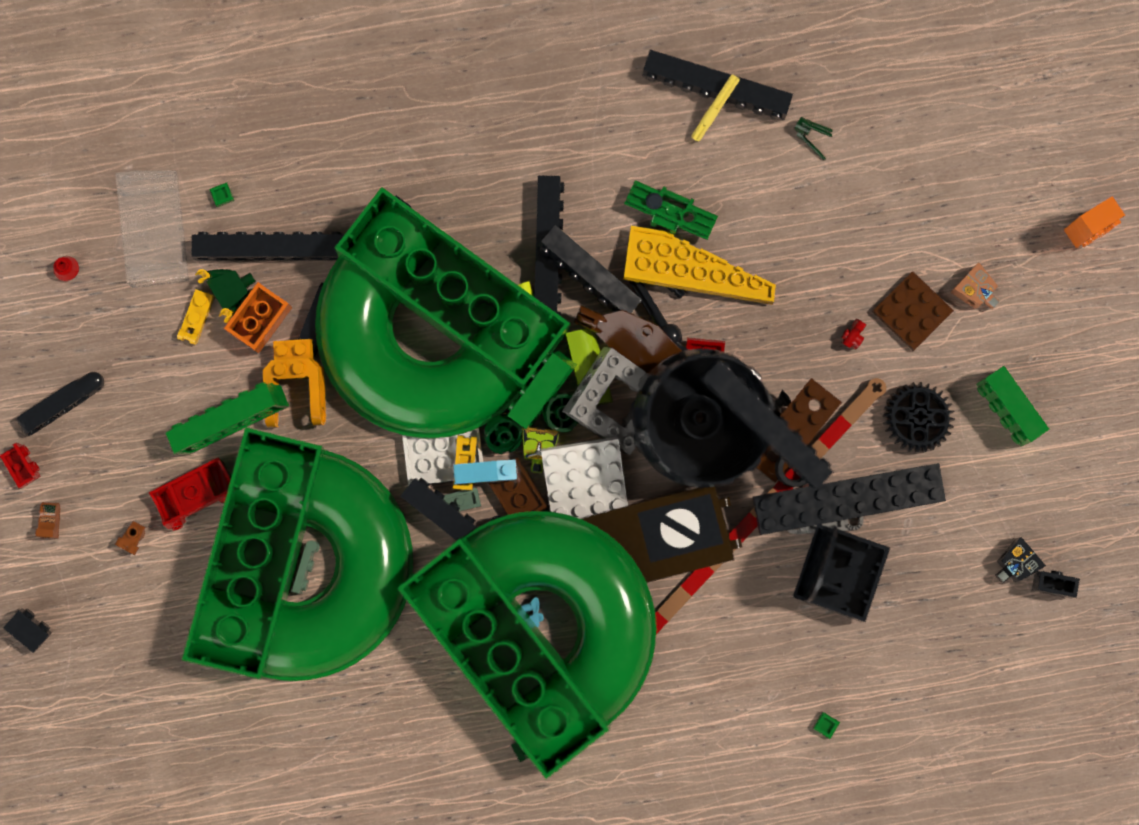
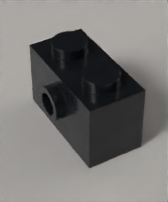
(1055, 584)
(28, 629)

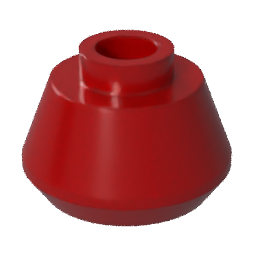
(66, 268)

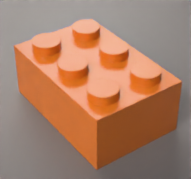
(1095, 223)
(258, 317)

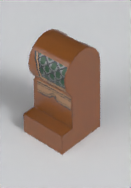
(49, 520)

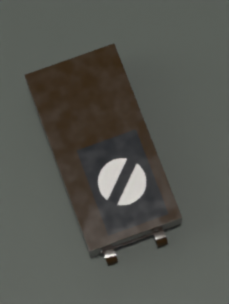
(672, 532)

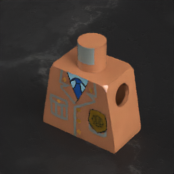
(977, 288)

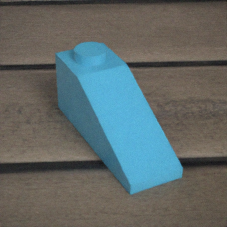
(485, 472)

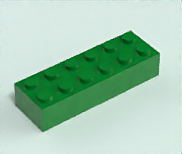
(227, 419)

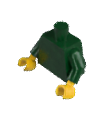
(228, 288)

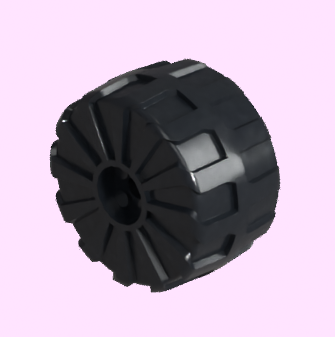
(667, 426)

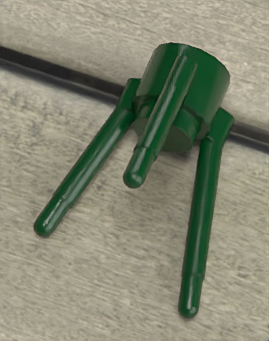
(805, 126)

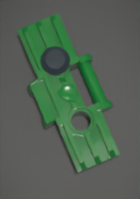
(668, 215)

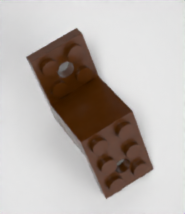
(803, 419)

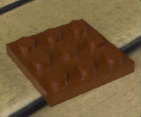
(912, 311)

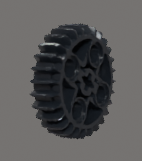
(925, 412)

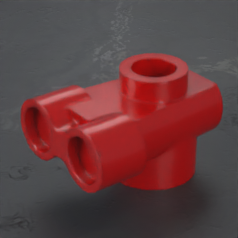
(852, 337)

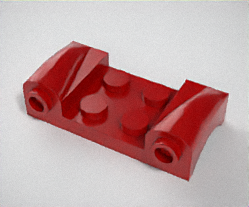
(191, 493)

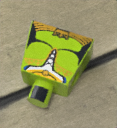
(534, 441)

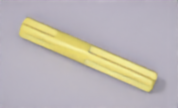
(715, 108)

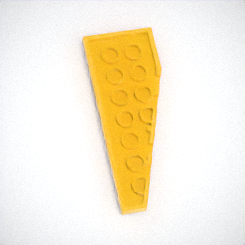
(667, 261)

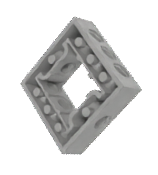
(583, 402)

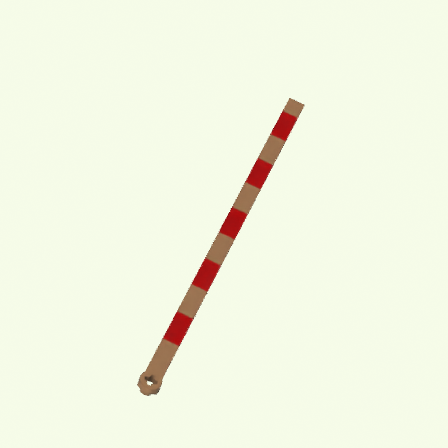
(749, 522)

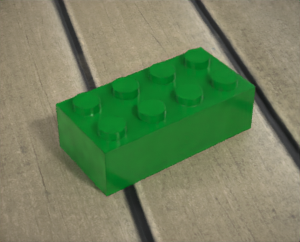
(544, 385)
(1012, 407)

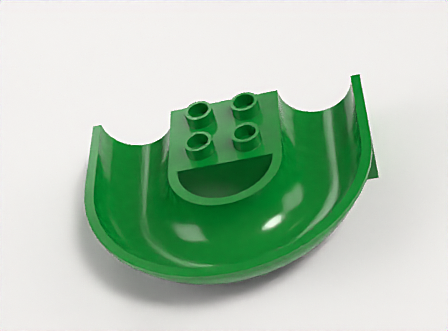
(405, 259)
(243, 604)
(542, 700)

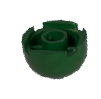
(555, 417)
(503, 434)

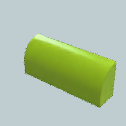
(583, 351)

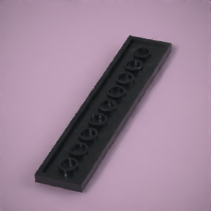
(849, 499)

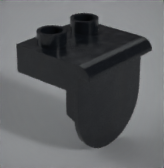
(841, 572)

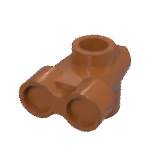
(130, 542)

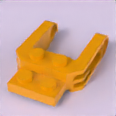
(294, 361)

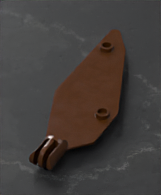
(630, 336)

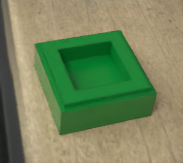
(222, 194)
(826, 725)

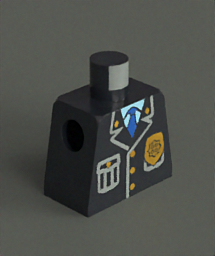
(1018, 562)

